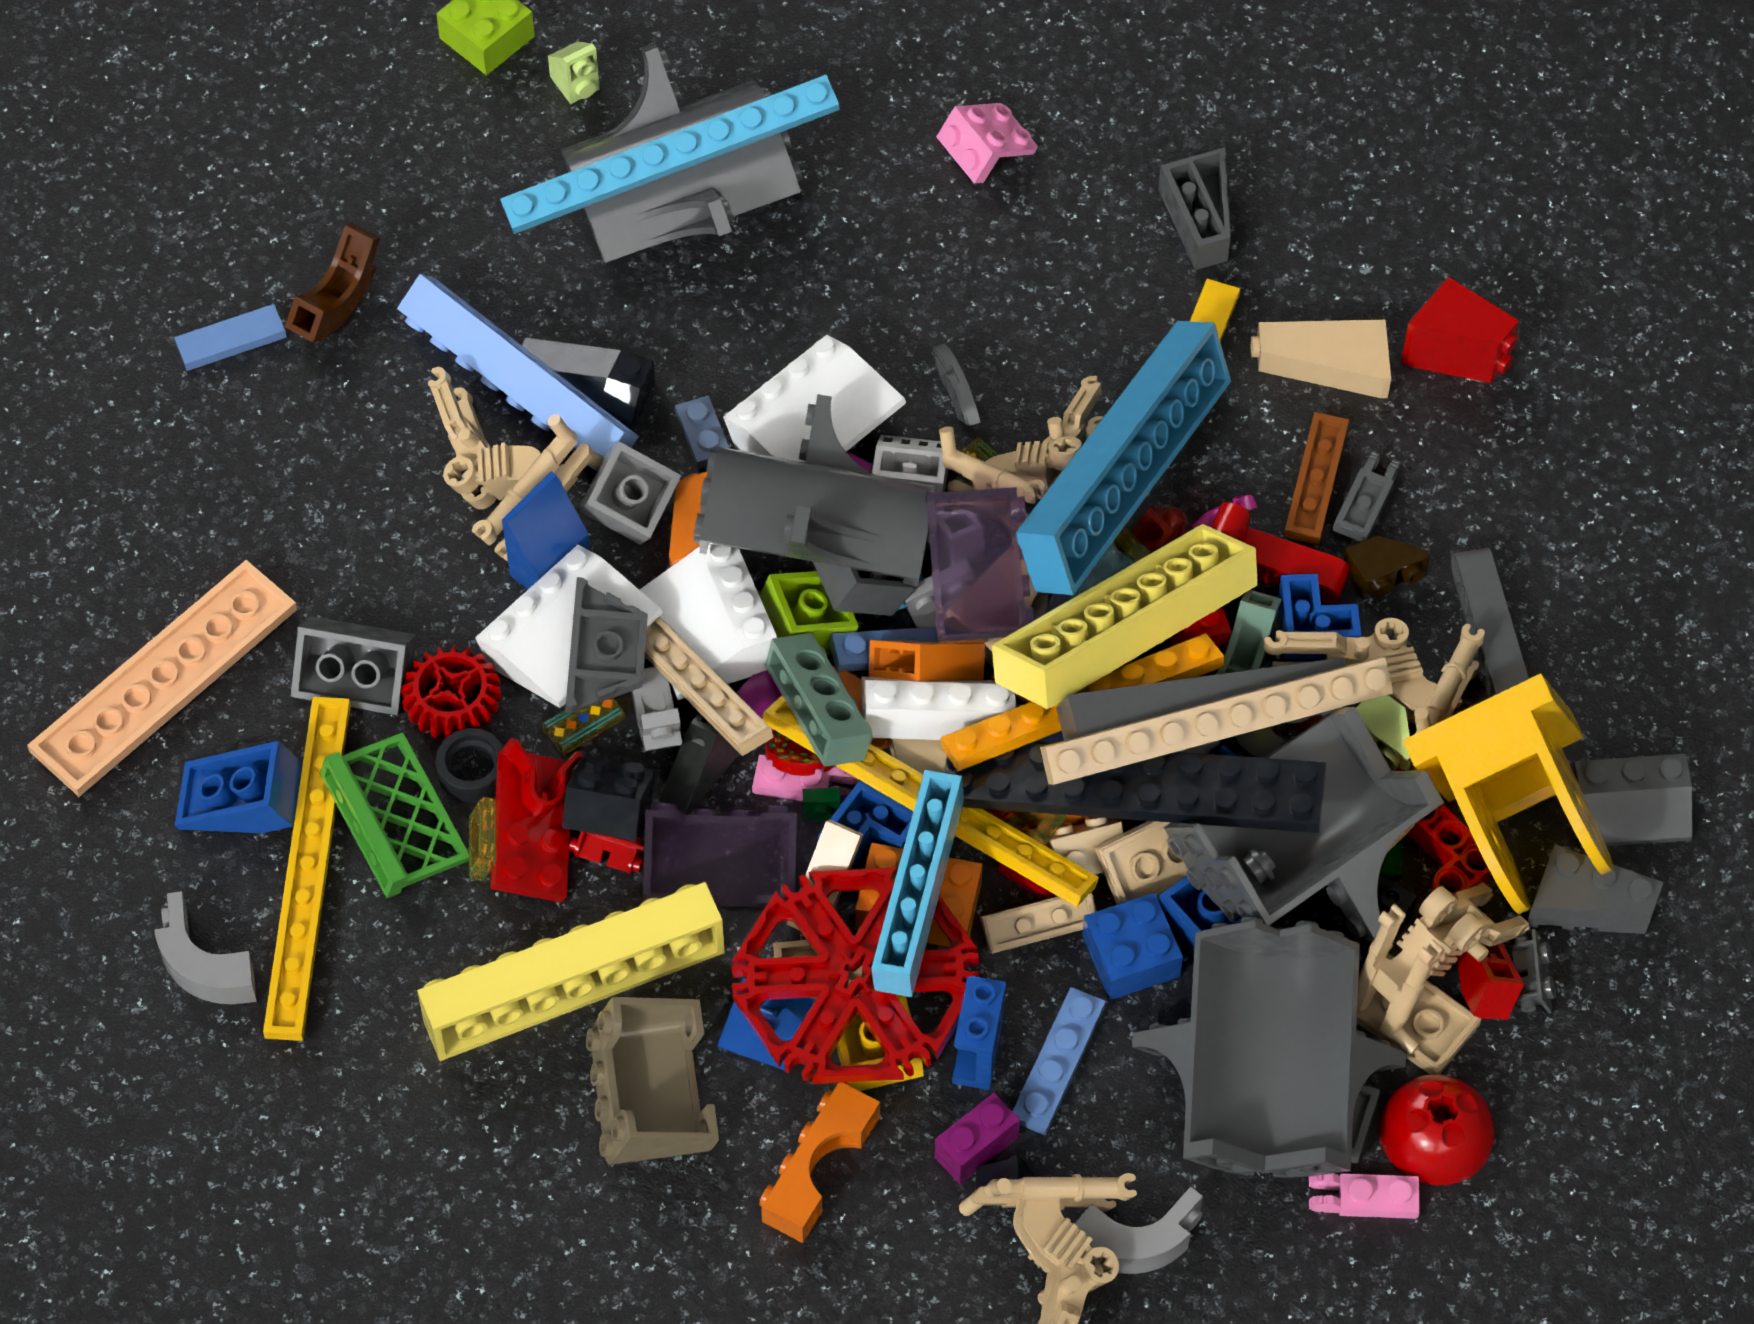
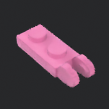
(774, 783)
(1367, 1195)

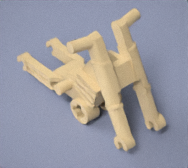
(1030, 466)
(505, 468)
(1424, 700)
(1445, 930)
(1054, 1240)

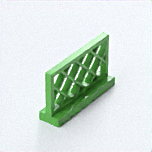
(364, 821)

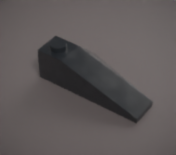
(608, 376)

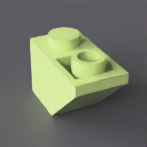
(575, 71)
(1388, 727)

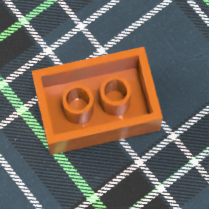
(958, 890)

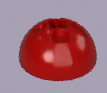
(1431, 1144)

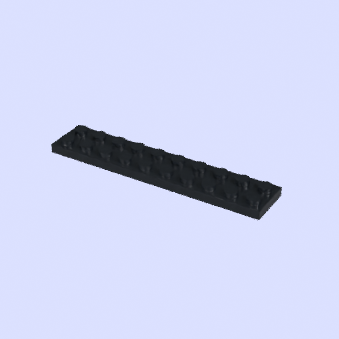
(1161, 789)

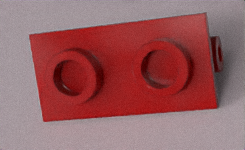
(623, 852)

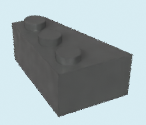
(1199, 205)
(1579, 896)

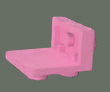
(981, 135)

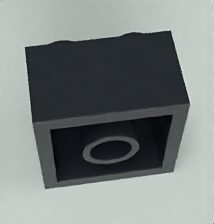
(608, 798)

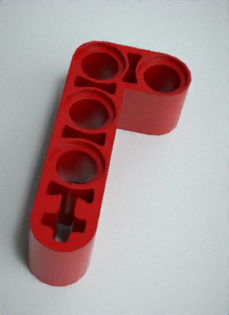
(1283, 557)
(1451, 858)

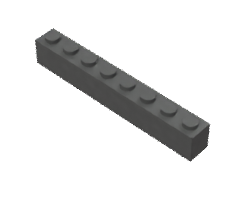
(1110, 708)

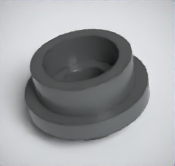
(1259, 865)

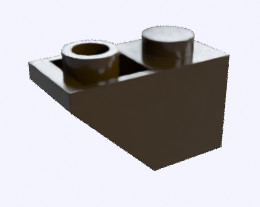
(1384, 564)

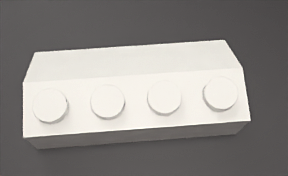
(929, 707)

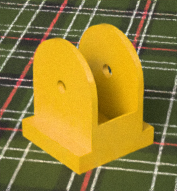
(1504, 761)

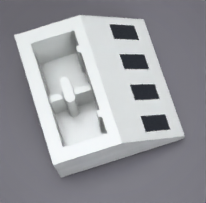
(910, 461)

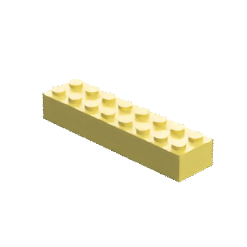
(1124, 616)
(571, 970)

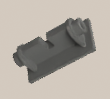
(1534, 957)

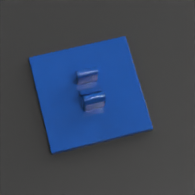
(782, 1015)

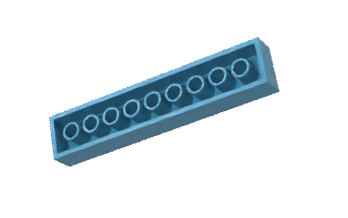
(1123, 458)

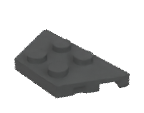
(604, 649)

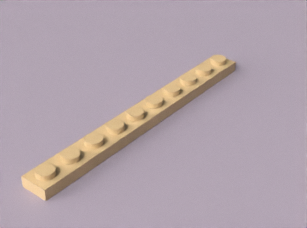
(1216, 720)

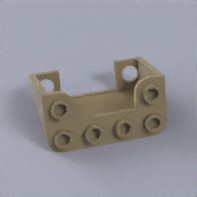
(649, 1080)

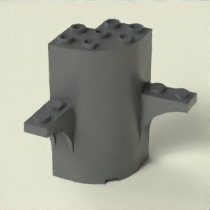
(692, 199)
(815, 508)
(1360, 820)
(1271, 1050)

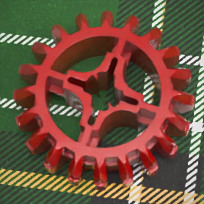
(460, 676)

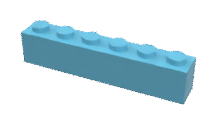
(918, 883)

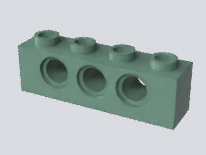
(818, 699)

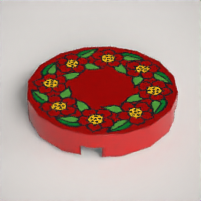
(792, 757)

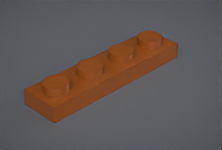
(1316, 478)

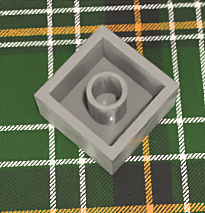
(629, 493)

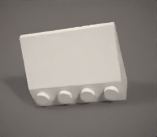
(775, 414)
(715, 611)
(535, 632)

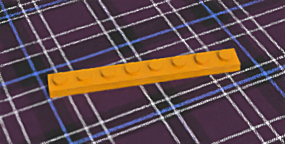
(1034, 722)

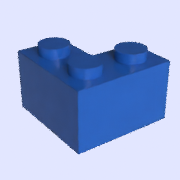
(1303, 612)
(875, 816)

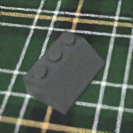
(352, 664)
(1638, 798)

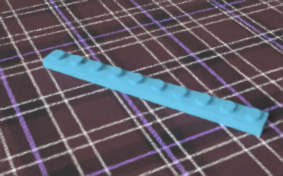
(670, 154)

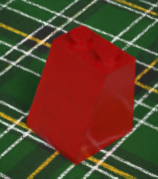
(1460, 335)

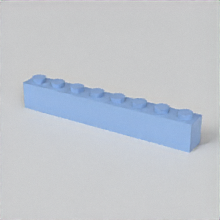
(508, 365)

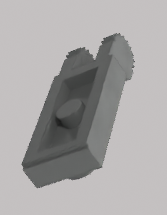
(1366, 499)

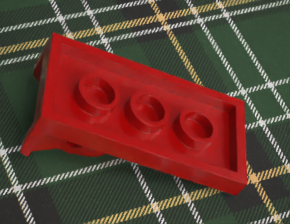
(529, 820)

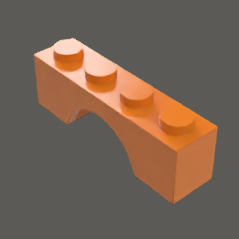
(843, 1122)

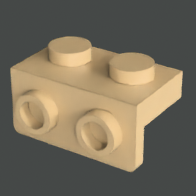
(1079, 840)

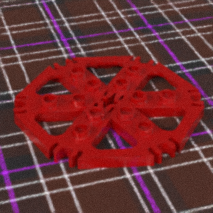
(828, 980)

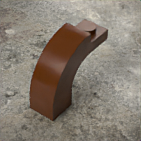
(339, 292)

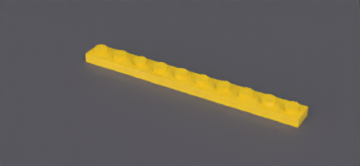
(974, 824)
(305, 875)

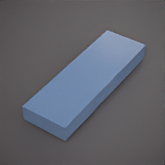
(230, 337)

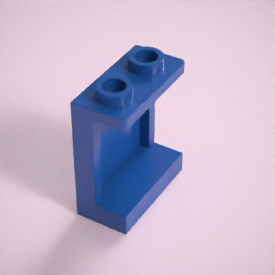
(979, 1032)

